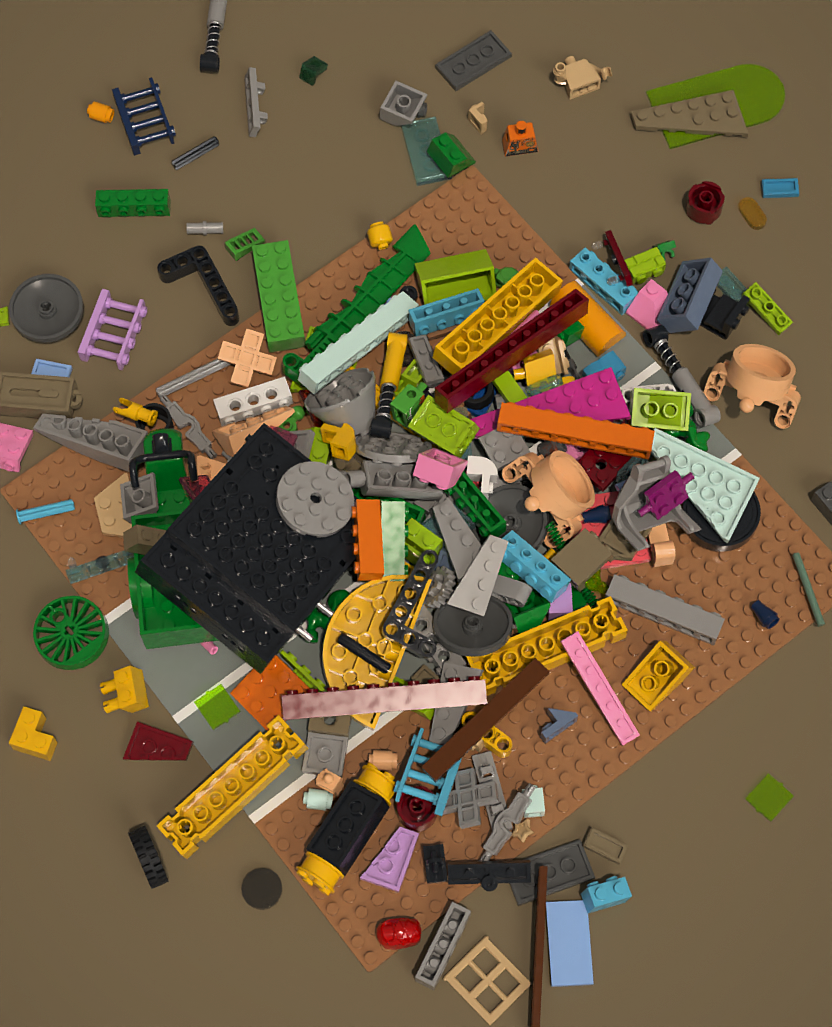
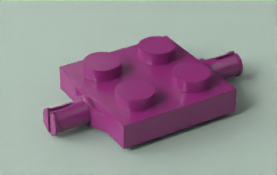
(666, 495)

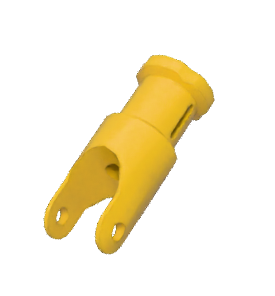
(136, 412)

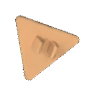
(208, 466)

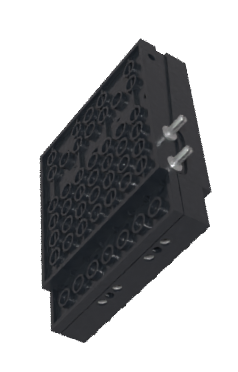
(239, 562)

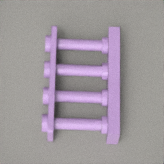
(100, 317)

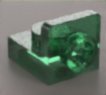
(311, 69)

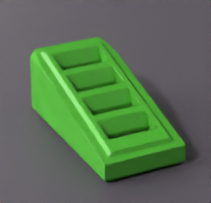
(242, 251)

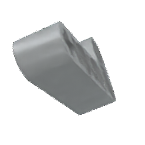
(510, 590)

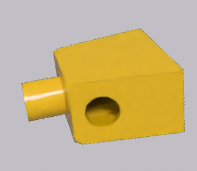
(536, 367)

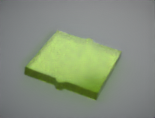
(217, 707)
(769, 797)

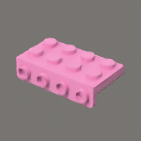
(13, 446)

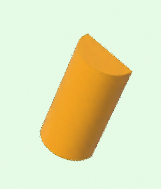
(600, 329)

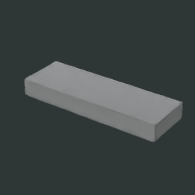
(423, 356)

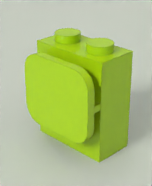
(419, 540)

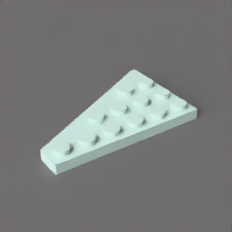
(718, 487)

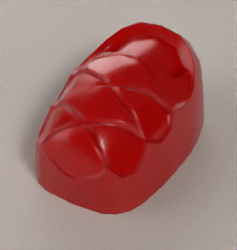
(398, 933)

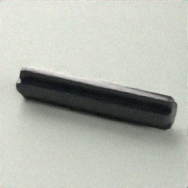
(195, 152)
(364, 653)

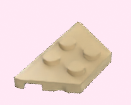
(110, 509)

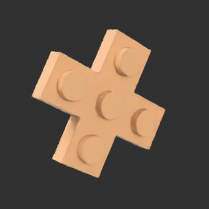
(247, 358)

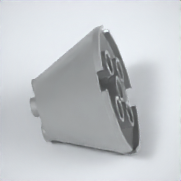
(346, 400)

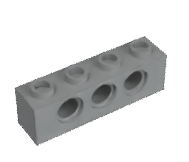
(426, 619)
(443, 946)

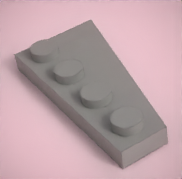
(457, 537)
(479, 579)
(448, 719)

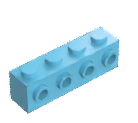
(595, 275)
(444, 312)
(534, 568)

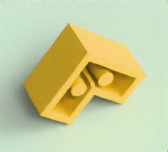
(28, 736)

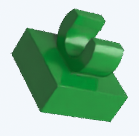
(666, 247)

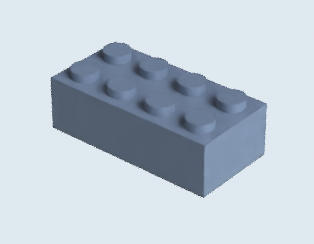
(690, 295)

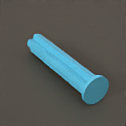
(45, 510)

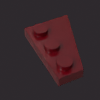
(156, 745)

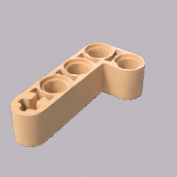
(660, 547)

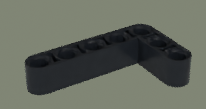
(209, 279)
(408, 605)

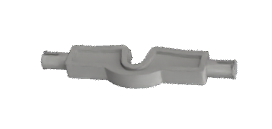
(194, 434)
(514, 814)

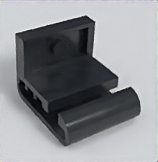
(724, 314)

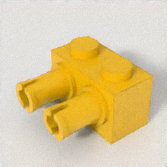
(130, 690)

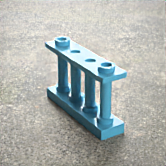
(444, 784)

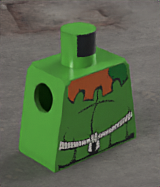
(408, 403)

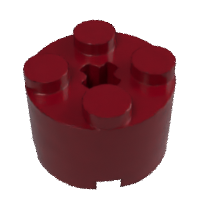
(705, 202)
(412, 819)

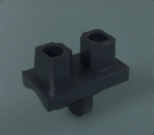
(435, 864)

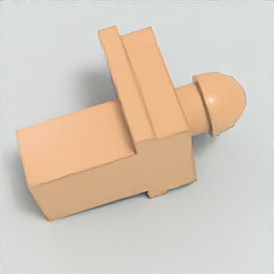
(330, 782)

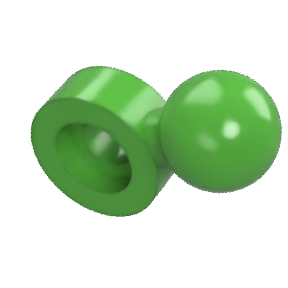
(296, 416)

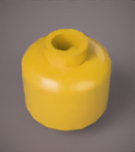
(379, 235)

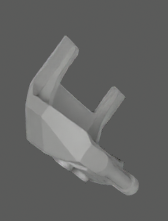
(632, 498)

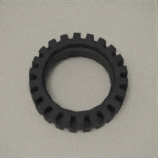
(148, 857)

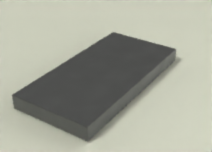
(473, 60)
(566, 868)

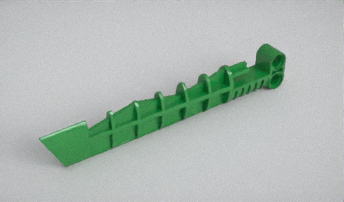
(373, 292)

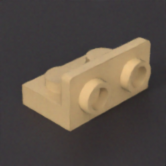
(558, 348)

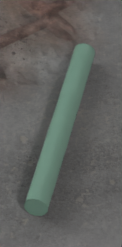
(808, 589)

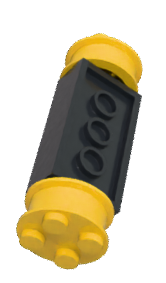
(347, 829)

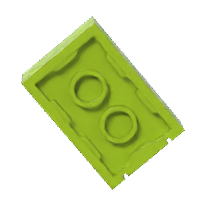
(445, 430)

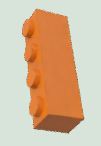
(368, 540)

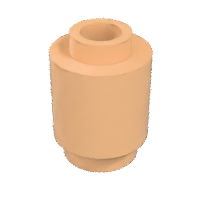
(384, 760)

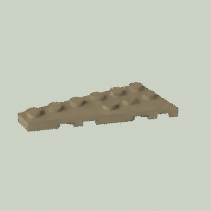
(699, 115)

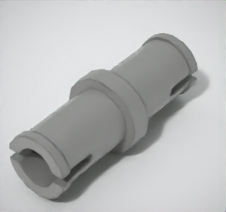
(204, 228)

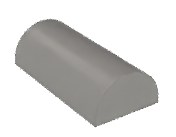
(396, 482)

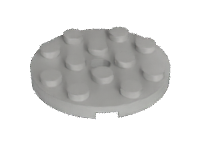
(397, 450)
(313, 518)

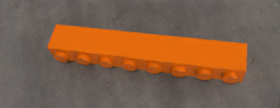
(575, 430)

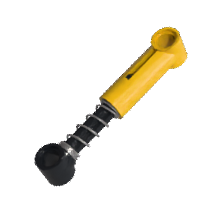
(389, 383)

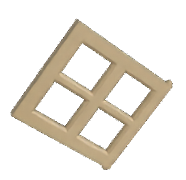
(487, 980)

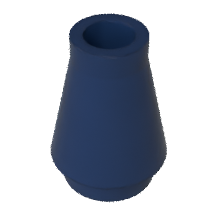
(597, 515)
(766, 616)

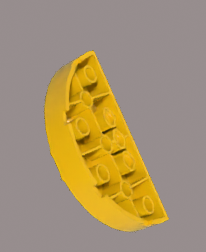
(362, 619)

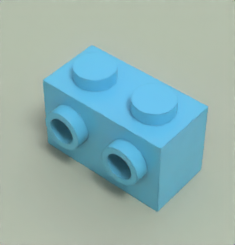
(607, 894)

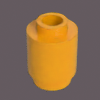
(100, 112)

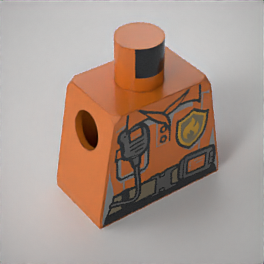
(519, 139)

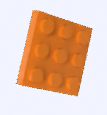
(263, 692)

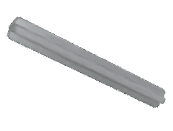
(190, 377)

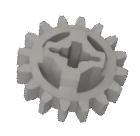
(440, 587)

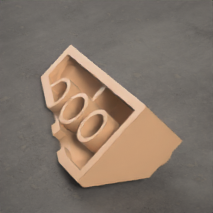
(233, 435)

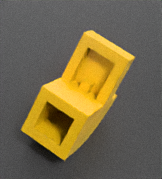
(341, 440)

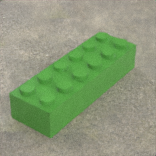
(278, 296)

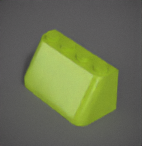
(456, 275)

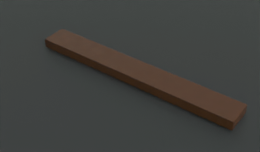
(485, 720)
(538, 946)

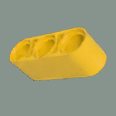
(496, 738)

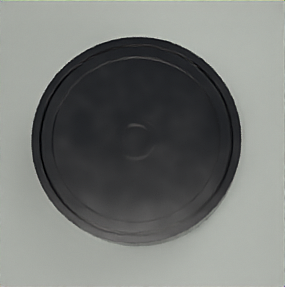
(709, 538)

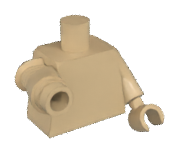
(579, 76)

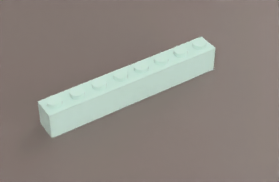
(356, 343)

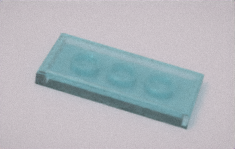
(417, 139)

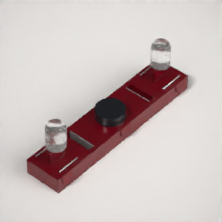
(617, 259)

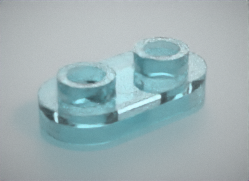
(544, 385)

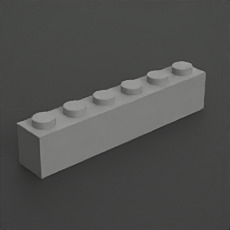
(664, 609)

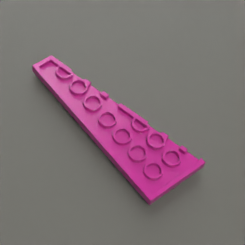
(589, 396)

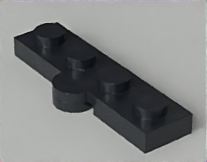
(489, 873)

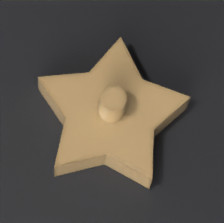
(522, 830)

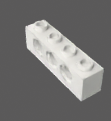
(256, 393)

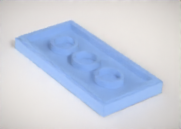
(569, 944)

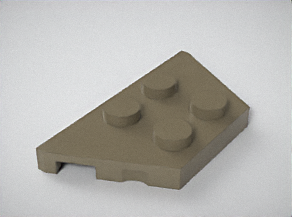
(618, 543)

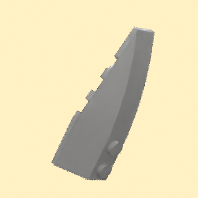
(100, 440)

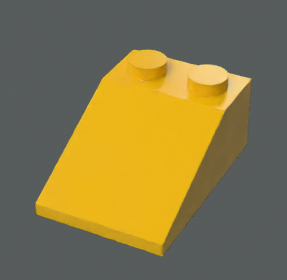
(658, 675)

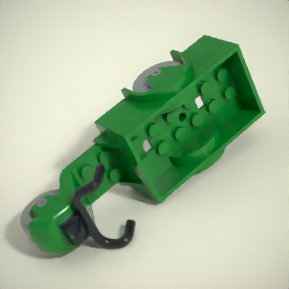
(159, 619)

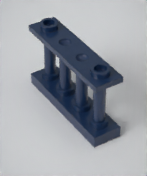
(131, 127)

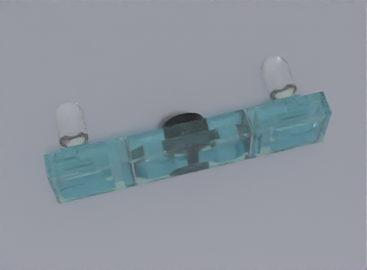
(96, 567)

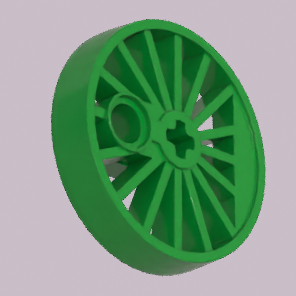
(78, 626)

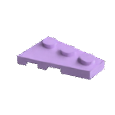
(393, 861)

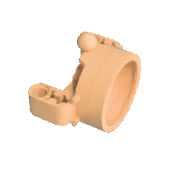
(758, 376)
(558, 487)

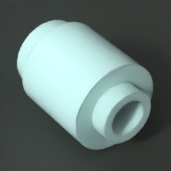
(318, 799)

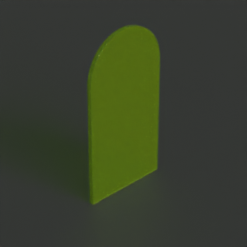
(755, 87)

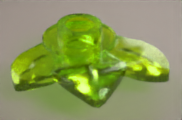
(596, 584)

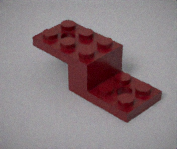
(603, 477)

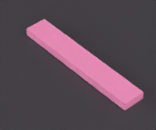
(599, 688)

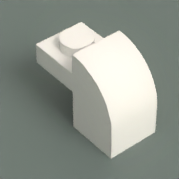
(482, 470)

